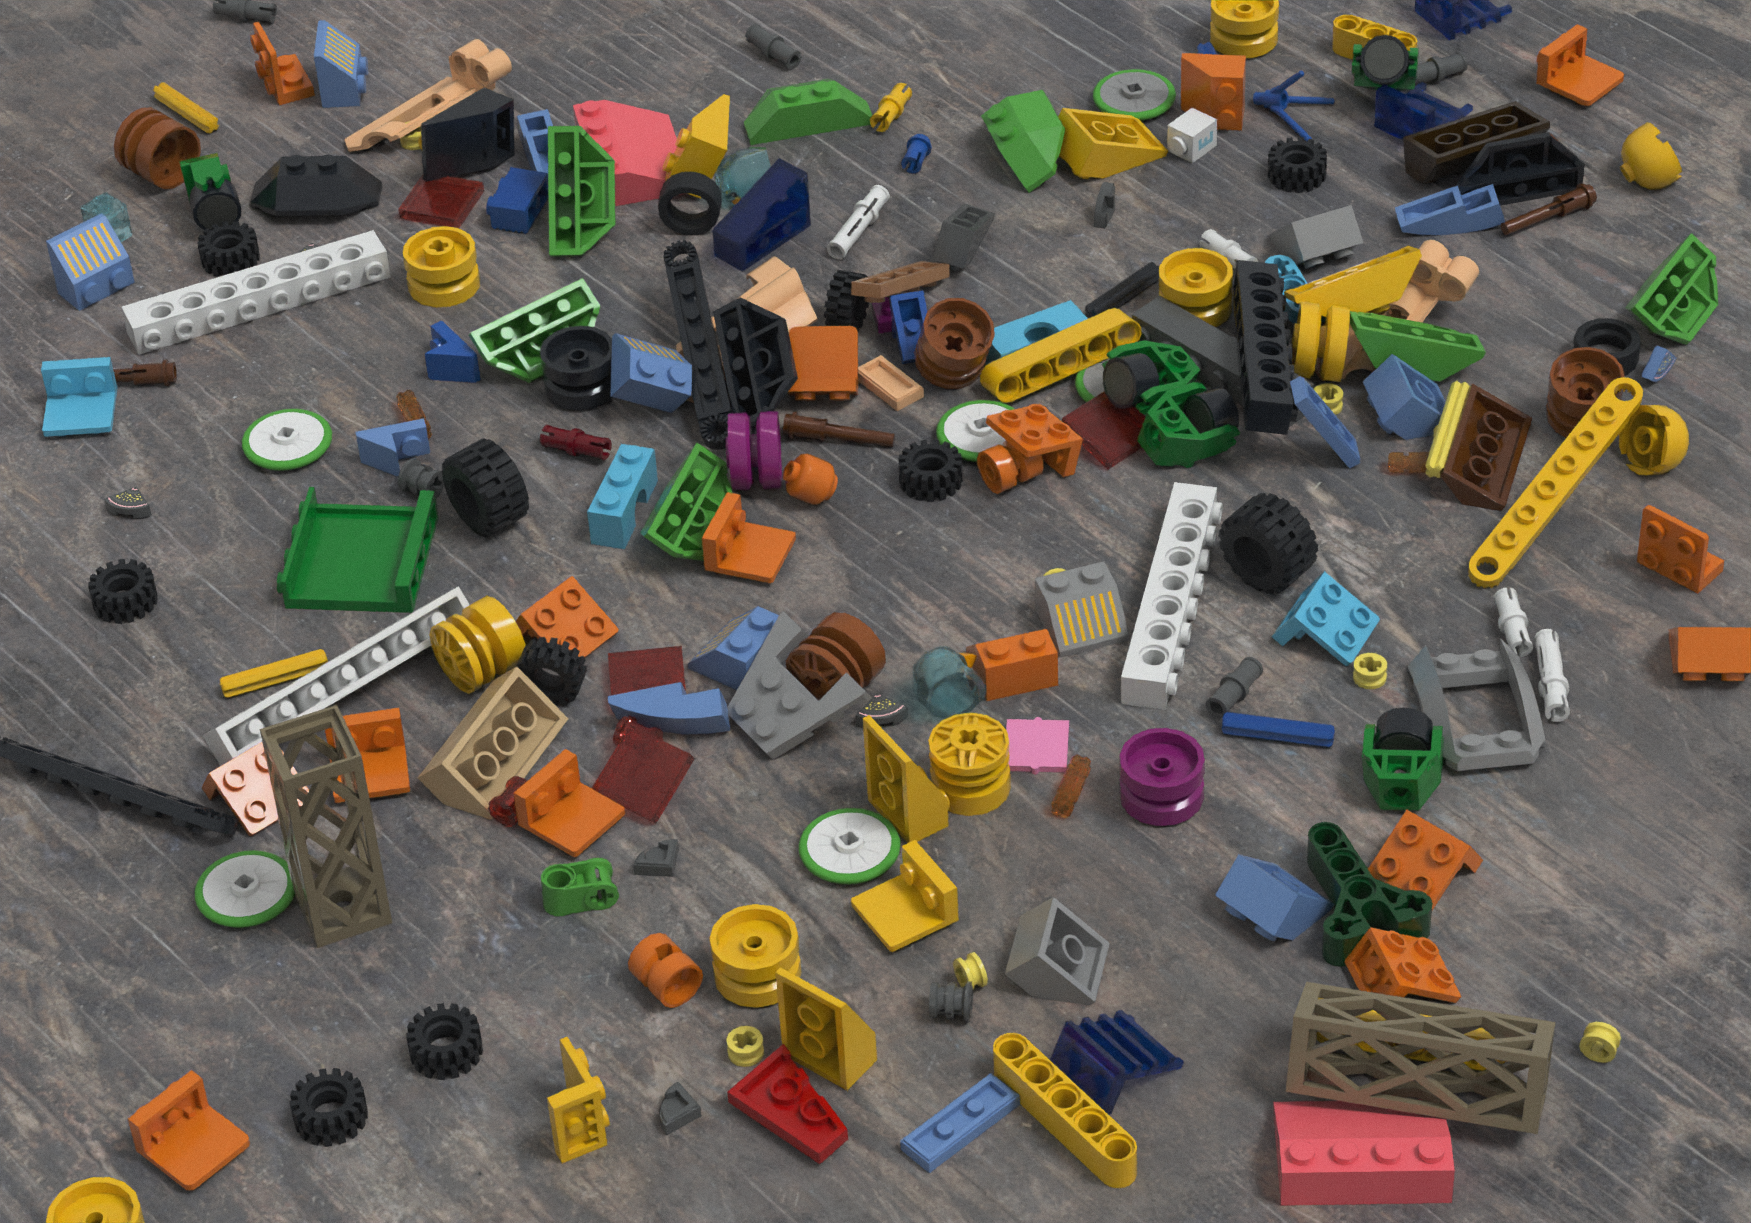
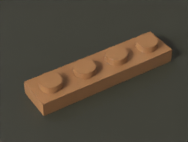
(899, 280)

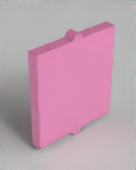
(1038, 745)

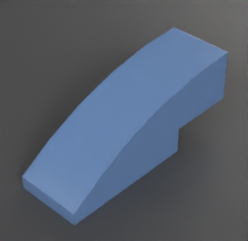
(534, 138)
(1451, 212)
(673, 709)

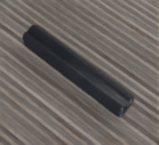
(1124, 290)

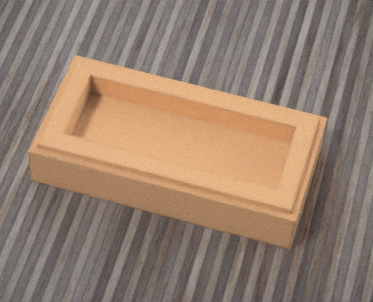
(889, 383)

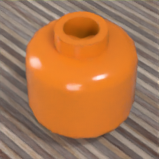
(810, 479)

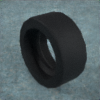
(685, 222)
(1613, 333)

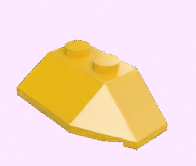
(1364, 286)

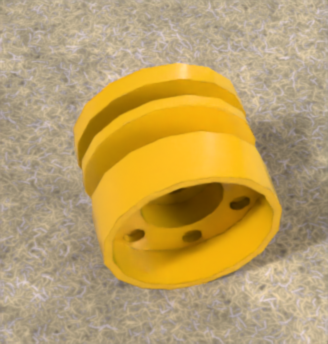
(477, 644)
(971, 762)

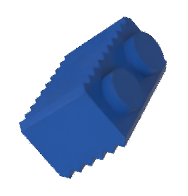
(518, 200)

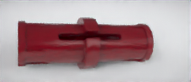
(575, 442)

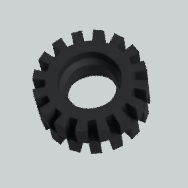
(1297, 164)
(228, 248)
(841, 306)
(930, 483)
(127, 604)
(558, 659)
(449, 1057)
(331, 1124)

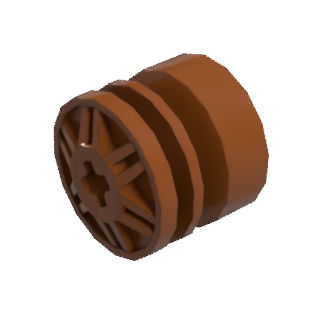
(154, 145)
(954, 343)
(1576, 384)
(834, 648)

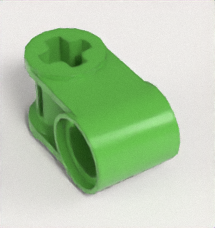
(574, 887)

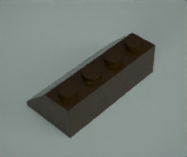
(1456, 144)

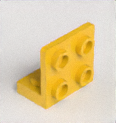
(910, 903)
(577, 1112)

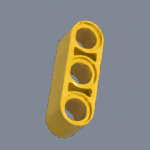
(1356, 30)

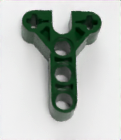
(1358, 897)

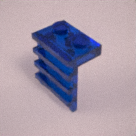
(1448, 17)
(1413, 112)
(1108, 1053)

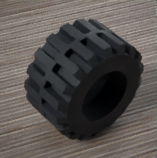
(485, 487)
(1268, 543)

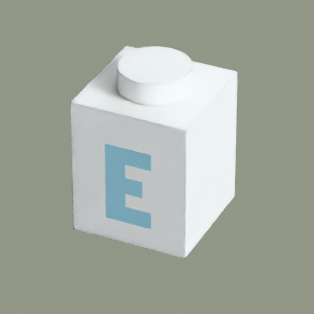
(1192, 135)

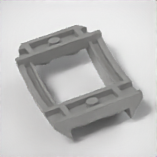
(1481, 667)

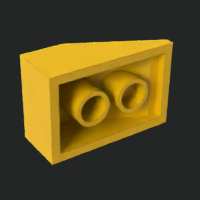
(702, 143)
(1106, 143)
(901, 787)
(823, 1031)

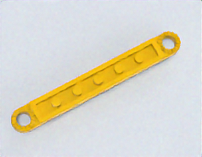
(1555, 482)

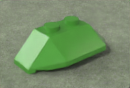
(805, 111)
(1027, 135)
(578, 191)
(1678, 293)
(516, 338)
(1424, 346)
(688, 504)

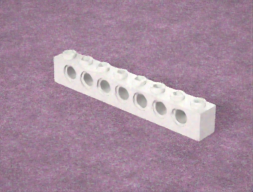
(256, 292)
(1170, 596)
(335, 677)

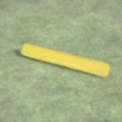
(1446, 429)

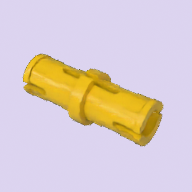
(890, 107)

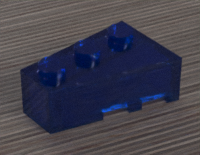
(764, 217)

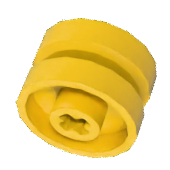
(1244, 26)
(441, 266)
(1198, 283)
(1323, 342)
(748, 951)
(96, 1202)

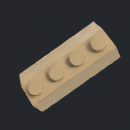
(493, 743)

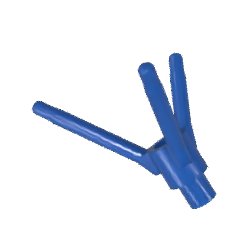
(1278, 99)

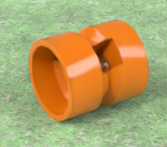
(1005, 465)
(665, 970)

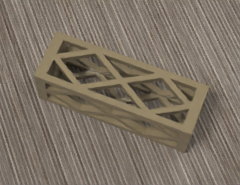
(364, 879)
(1396, 1077)

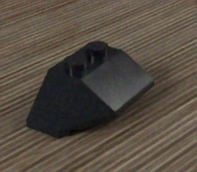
(1524, 169)
(315, 187)
(754, 357)

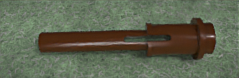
(1581, 197)
(148, 373)
(820, 429)

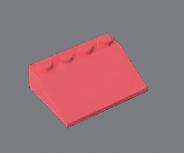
(635, 140)
(1360, 1155)

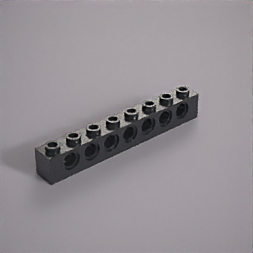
(1263, 348)

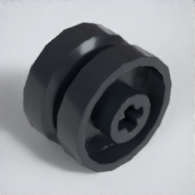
(577, 367)

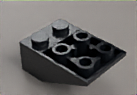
(468, 136)

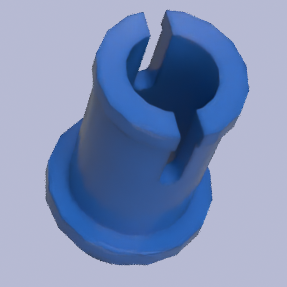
(917, 149)

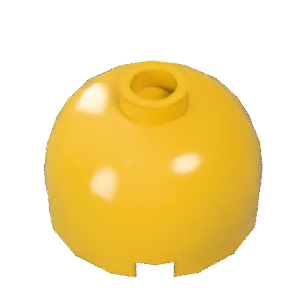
(1648, 159)
(1654, 440)

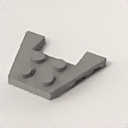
(776, 705)

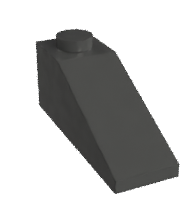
(962, 236)

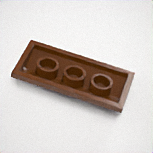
(1485, 450)

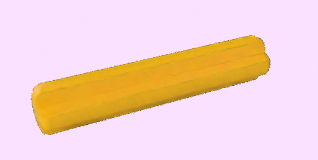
(186, 107)
(272, 673)

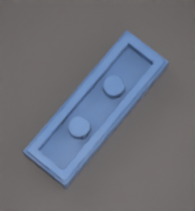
(1325, 421)
(960, 1122)

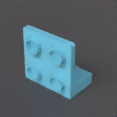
(79, 396)
(1330, 618)

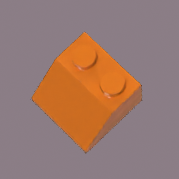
(1215, 87)
(1711, 651)
(1016, 664)

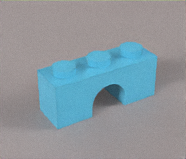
(1033, 328)
(627, 481)

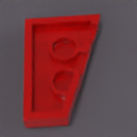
(787, 1104)

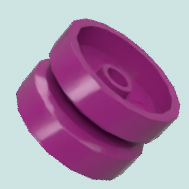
(753, 451)
(1161, 776)

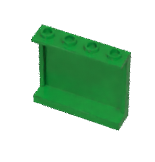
(358, 555)

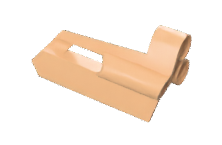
(471, 70)
(1433, 280)
(778, 291)

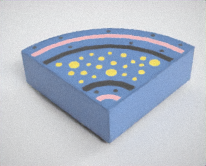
(1658, 364)

